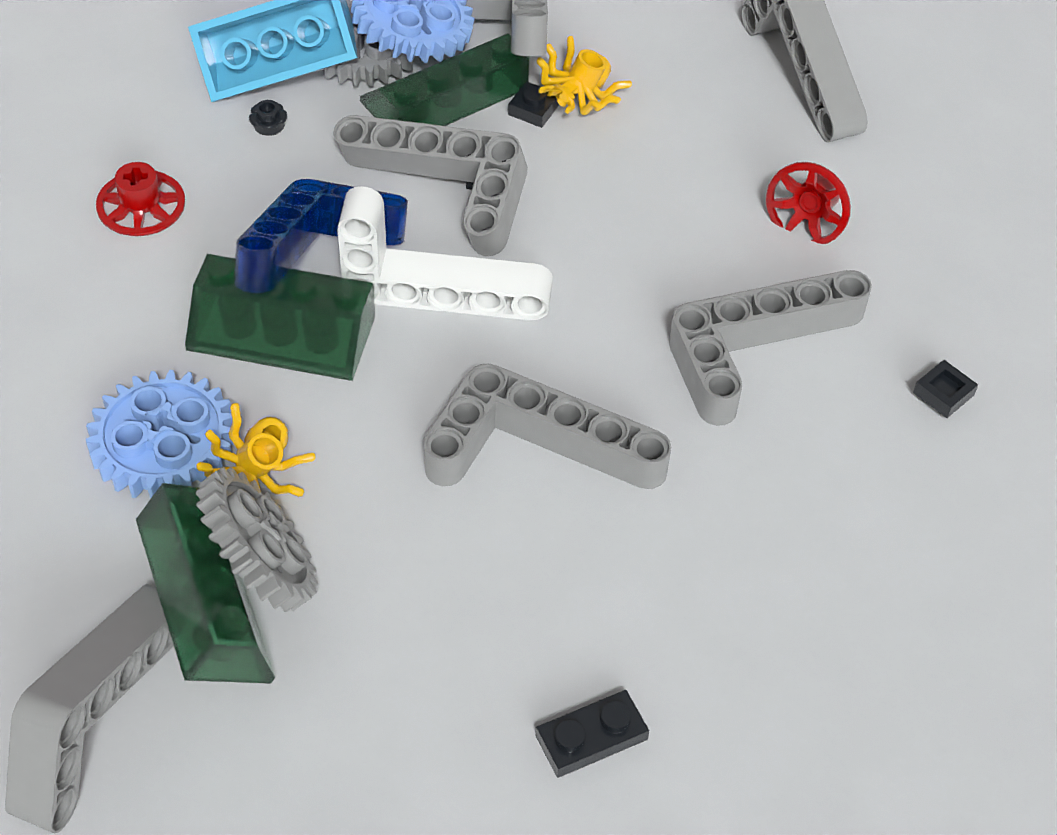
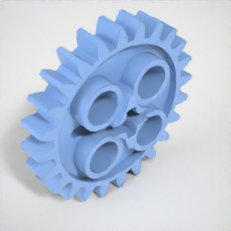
(415, 26)
(158, 432)

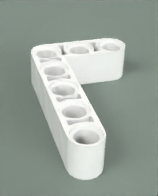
(434, 279)

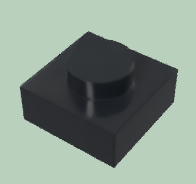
(531, 105)
(945, 388)

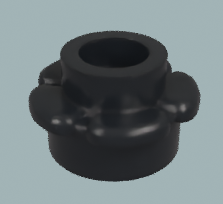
(268, 117)

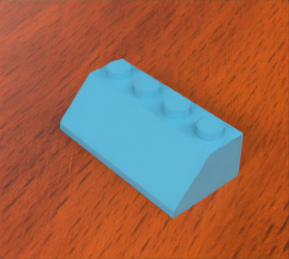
(272, 44)

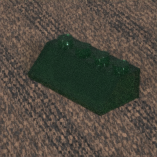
(453, 86)
(300, 325)
(200, 594)

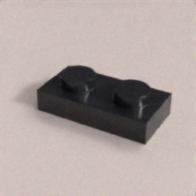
(592, 733)

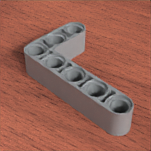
(528, 22)
(816, 59)
(405, 148)
(713, 327)
(546, 417)
(69, 699)

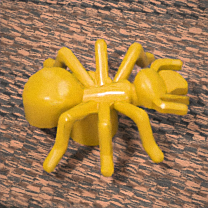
(585, 76)
(258, 453)

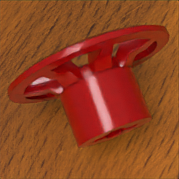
(139, 193)
(810, 199)

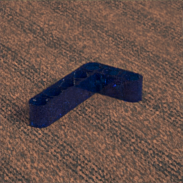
(293, 223)

